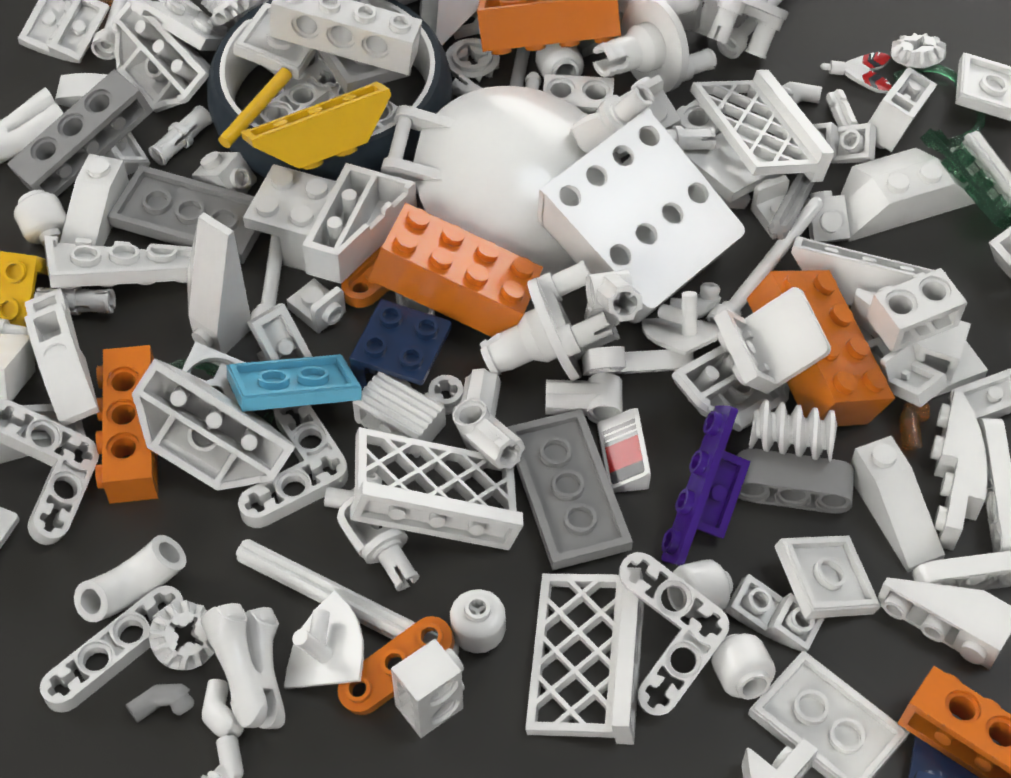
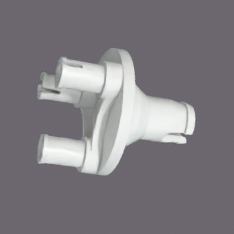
(720, 16)
(654, 44)
(546, 330)

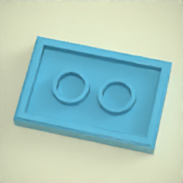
(293, 382)

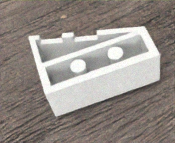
(354, 221)

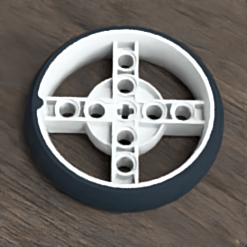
(319, 85)

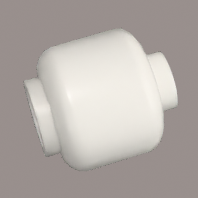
(559, 60)
(39, 215)
(706, 578)
(478, 621)
(743, 666)

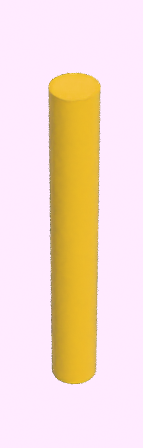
(255, 107)

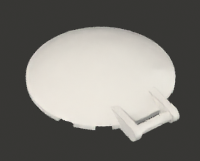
(487, 160)

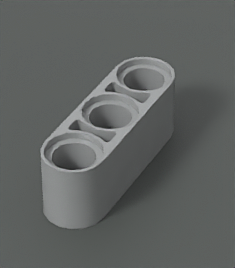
(797, 481)

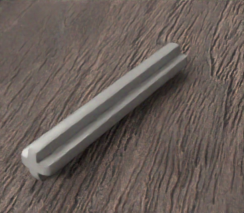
(790, 206)

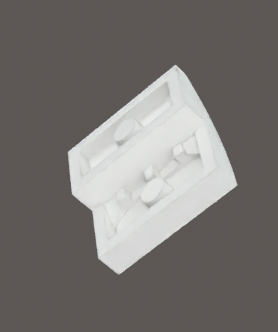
(63, 27)

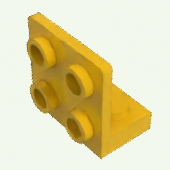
(18, 283)

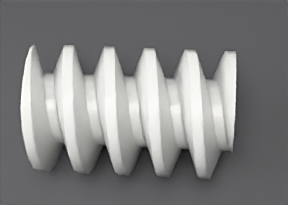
(794, 430)

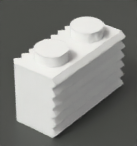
(398, 409)

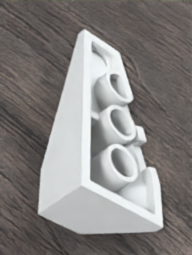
(216, 287)

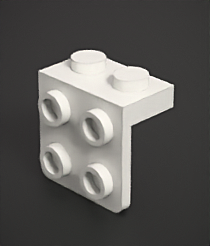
(773, 341)

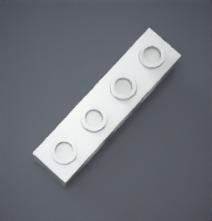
(349, 31)

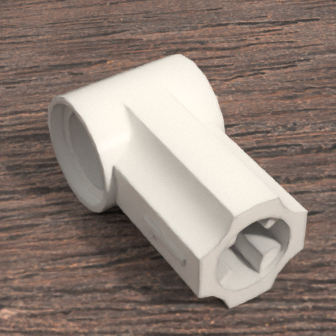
(597, 397)

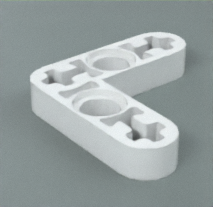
(617, 361)
(311, 462)
(63, 467)
(687, 637)

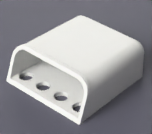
(643, 215)

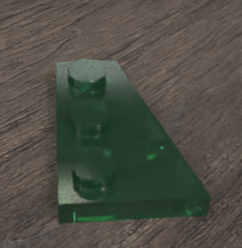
(961, 164)

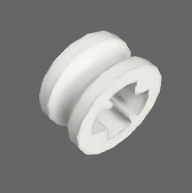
(450, 384)

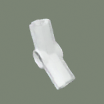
(614, 295)
(478, 424)

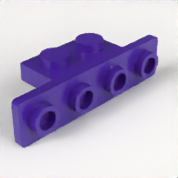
(711, 489)

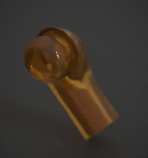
(910, 425)

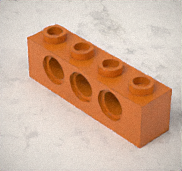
(137, 475)
(963, 740)

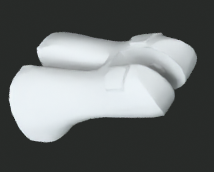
(27, 123)
(246, 654)

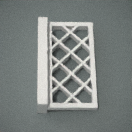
(777, 115)
(433, 512)
(622, 665)

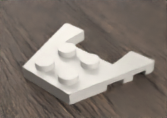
(184, 21)

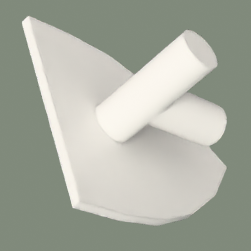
(679, 328)
(327, 647)

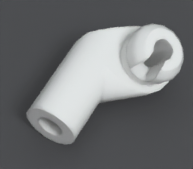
(216, 713)
(229, 759)

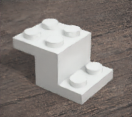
(287, 209)

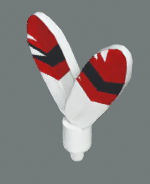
(861, 71)

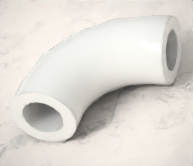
(130, 581)

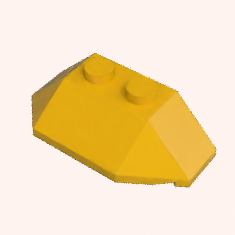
(322, 129)

